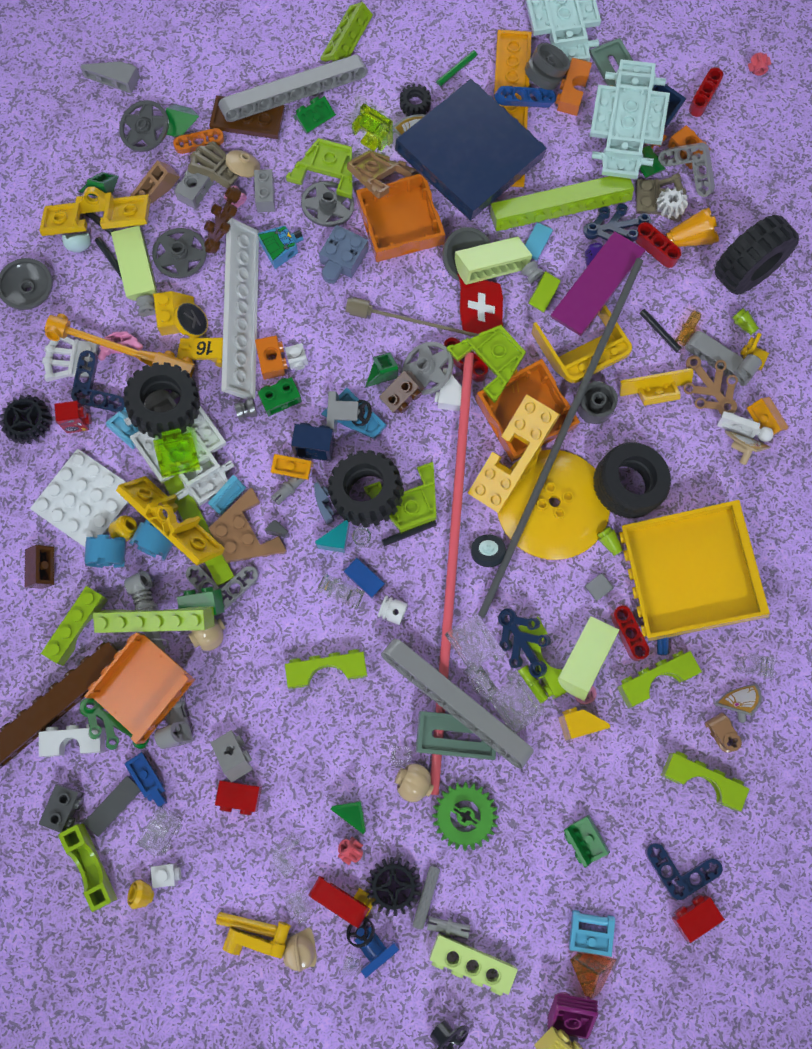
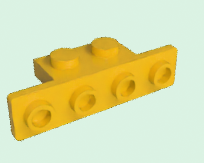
(657, 387)

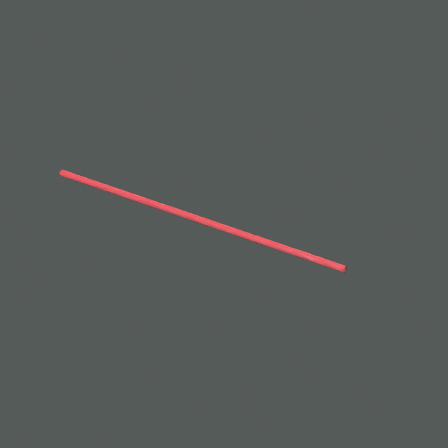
(453, 548)

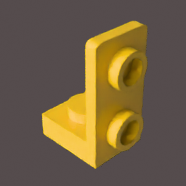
(751, 348)

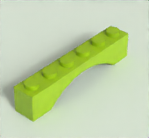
(153, 620)

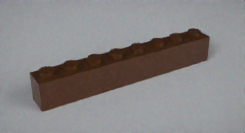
(54, 704)

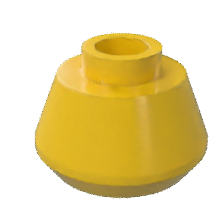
(139, 894)

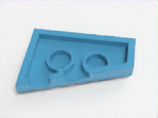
(371, 429)

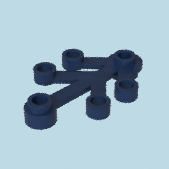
(596, 230)
(521, 641)

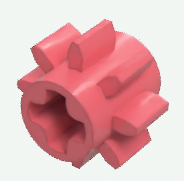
(759, 64)
(350, 850)

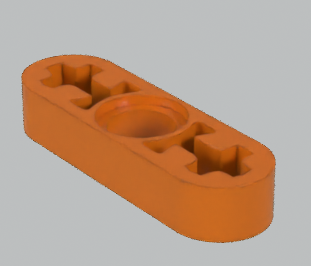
(193, 136)

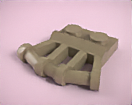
(212, 164)
(648, 192)

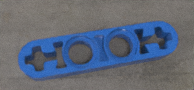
(524, 92)

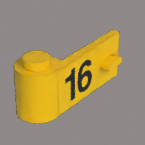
(202, 349)

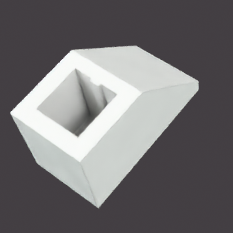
(449, 395)

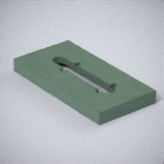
(600, 57)
(439, 721)

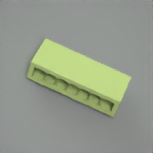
(492, 260)
(134, 262)
(587, 658)

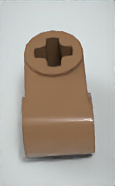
(722, 732)

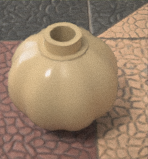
(209, 638)
(414, 782)

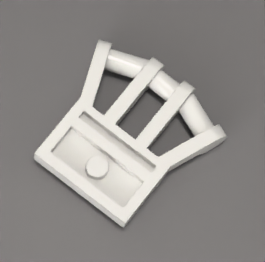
(77, 348)

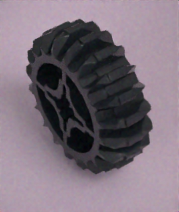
(13, 429)
(384, 886)

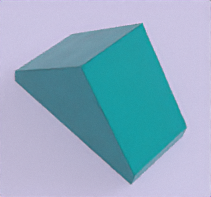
(335, 539)

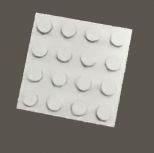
(81, 498)

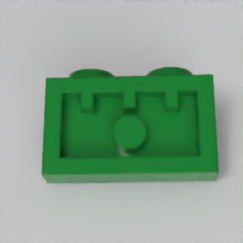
(314, 114)

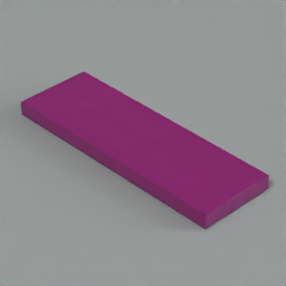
(597, 283)

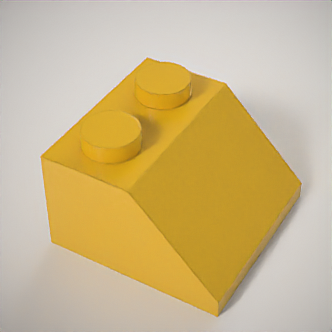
(164, 308)
(580, 723)

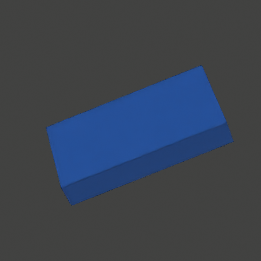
(364, 578)

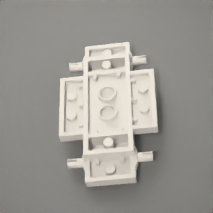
(201, 483)

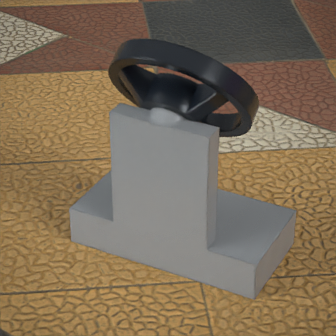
(346, 411)

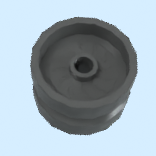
(547, 66)

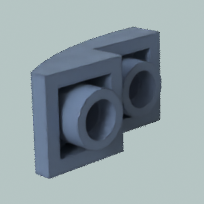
(321, 495)

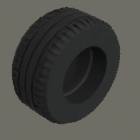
(647, 464)

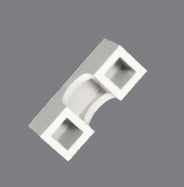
(53, 741)

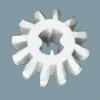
(672, 203)

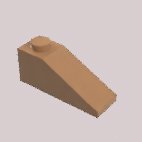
(157, 181)

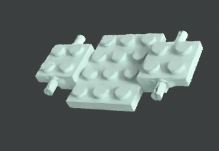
(566, 24)
(629, 118)

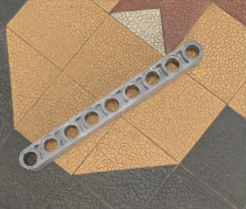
(292, 88)
(457, 703)

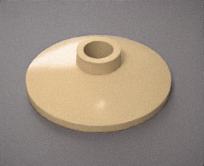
(242, 163)

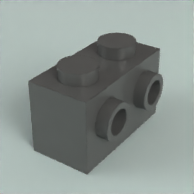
(61, 808)

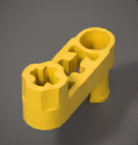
(237, 939)

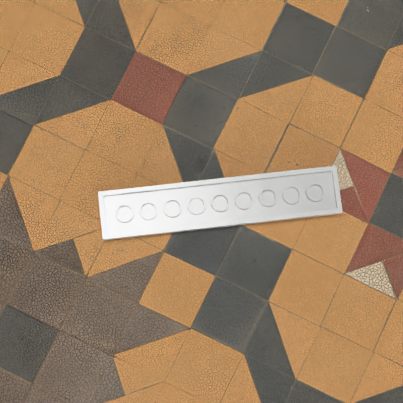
(240, 311)

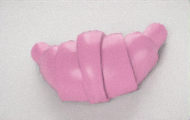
(122, 338)

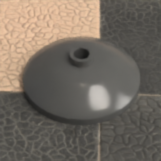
(458, 240)
(21, 275)

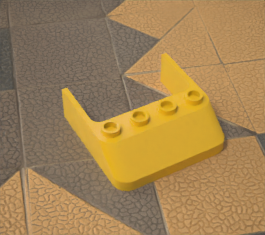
(574, 363)

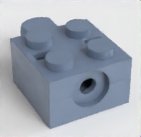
(342, 254)

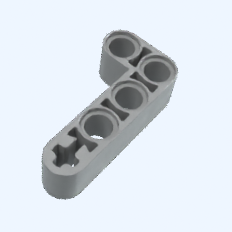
(712, 351)

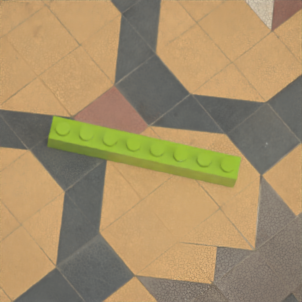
(560, 202)

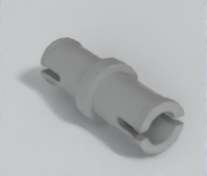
(286, 489)
(448, 927)

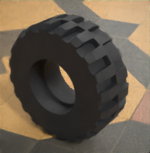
(756, 254)

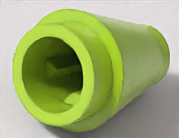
(745, 321)
(610, 541)

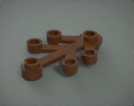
(221, 226)

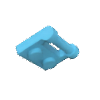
(589, 940)

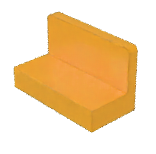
(767, 415)
(291, 467)

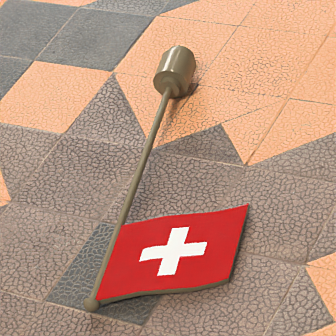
(479, 308)

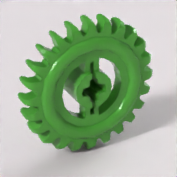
(482, 826)

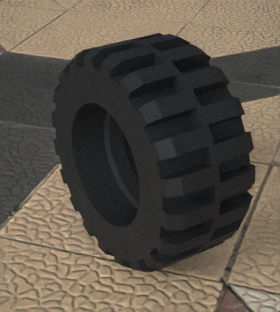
(154, 379)
(361, 466)

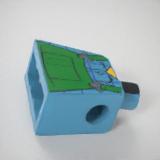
(279, 244)

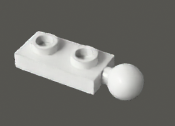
(744, 426)

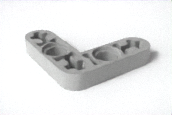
(696, 160)
(234, 580)

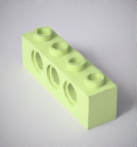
(505, 972)

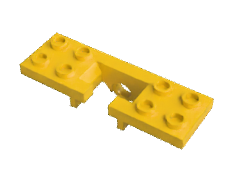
(117, 212)
(531, 426)
(186, 536)

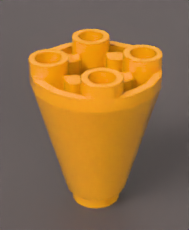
(695, 230)

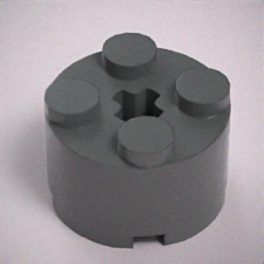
(605, 399)

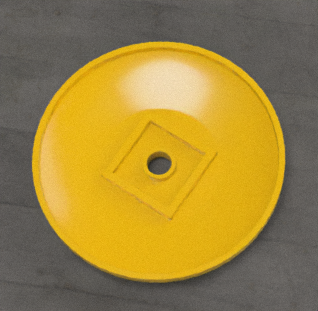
(563, 529)

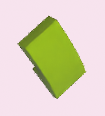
(544, 292)

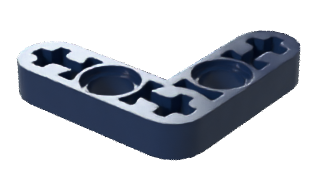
(86, 387)
(684, 879)

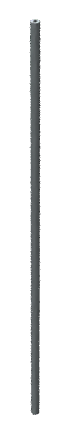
(560, 438)

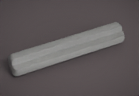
(426, 897)

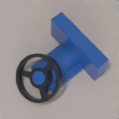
(371, 946)

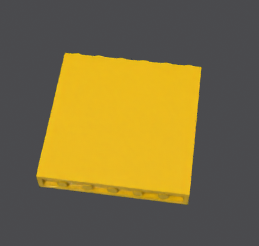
(694, 571)

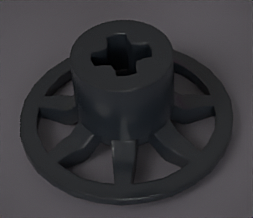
(446, 1037)

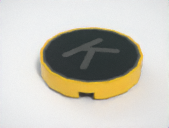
(190, 320)

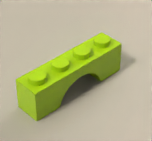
(81, 613)
(301, 672)
(550, 679)
(638, 689)
(728, 792)
(96, 883)

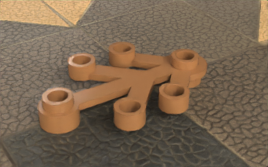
(712, 388)

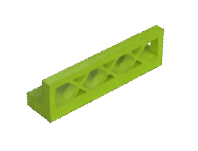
(347, 33)

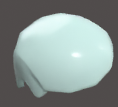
(76, 242)

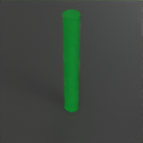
(456, 68)

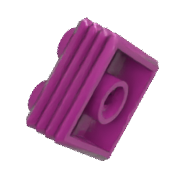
(573, 1015)

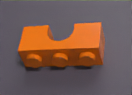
(570, 98)

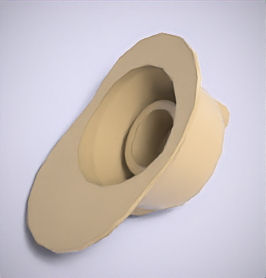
(300, 951)

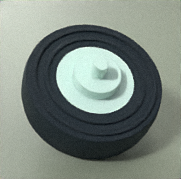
(488, 550)

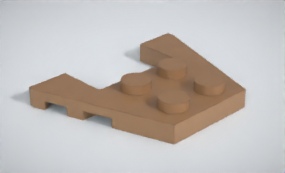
(373, 167)
(237, 536)

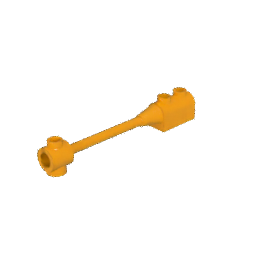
(59, 327)

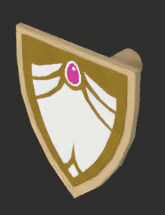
(746, 445)

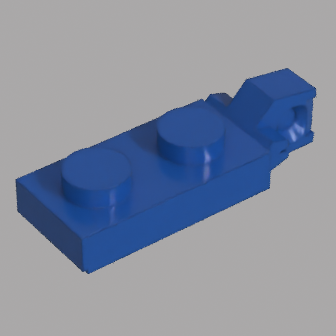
(146, 779)

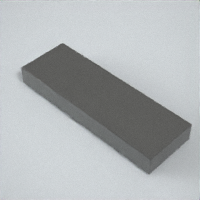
(112, 806)

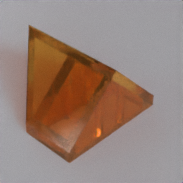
(592, 971)

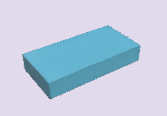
(538, 240)
(226, 495)

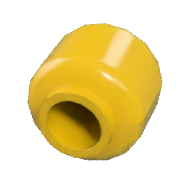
(123, 527)

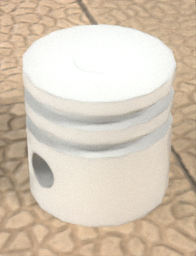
(388, 607)

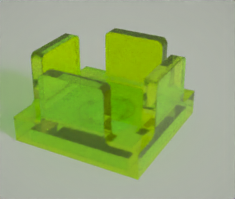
(376, 125)
(176, 453)

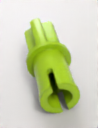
(533, 684)

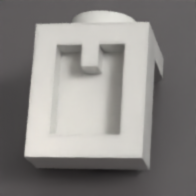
(296, 356)
(165, 875)

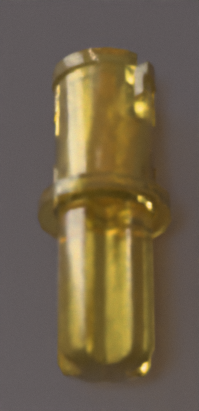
(688, 328)

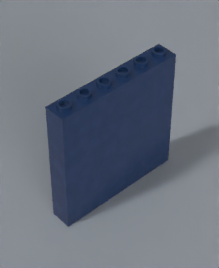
(470, 149)

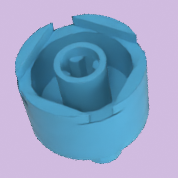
(151, 540)
(103, 551)

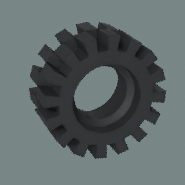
(411, 92)

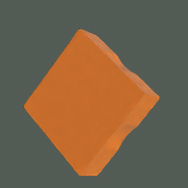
(402, 219)
(539, 384)

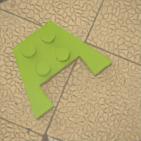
(327, 159)
(497, 351)
(417, 504)

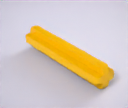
(246, 924)

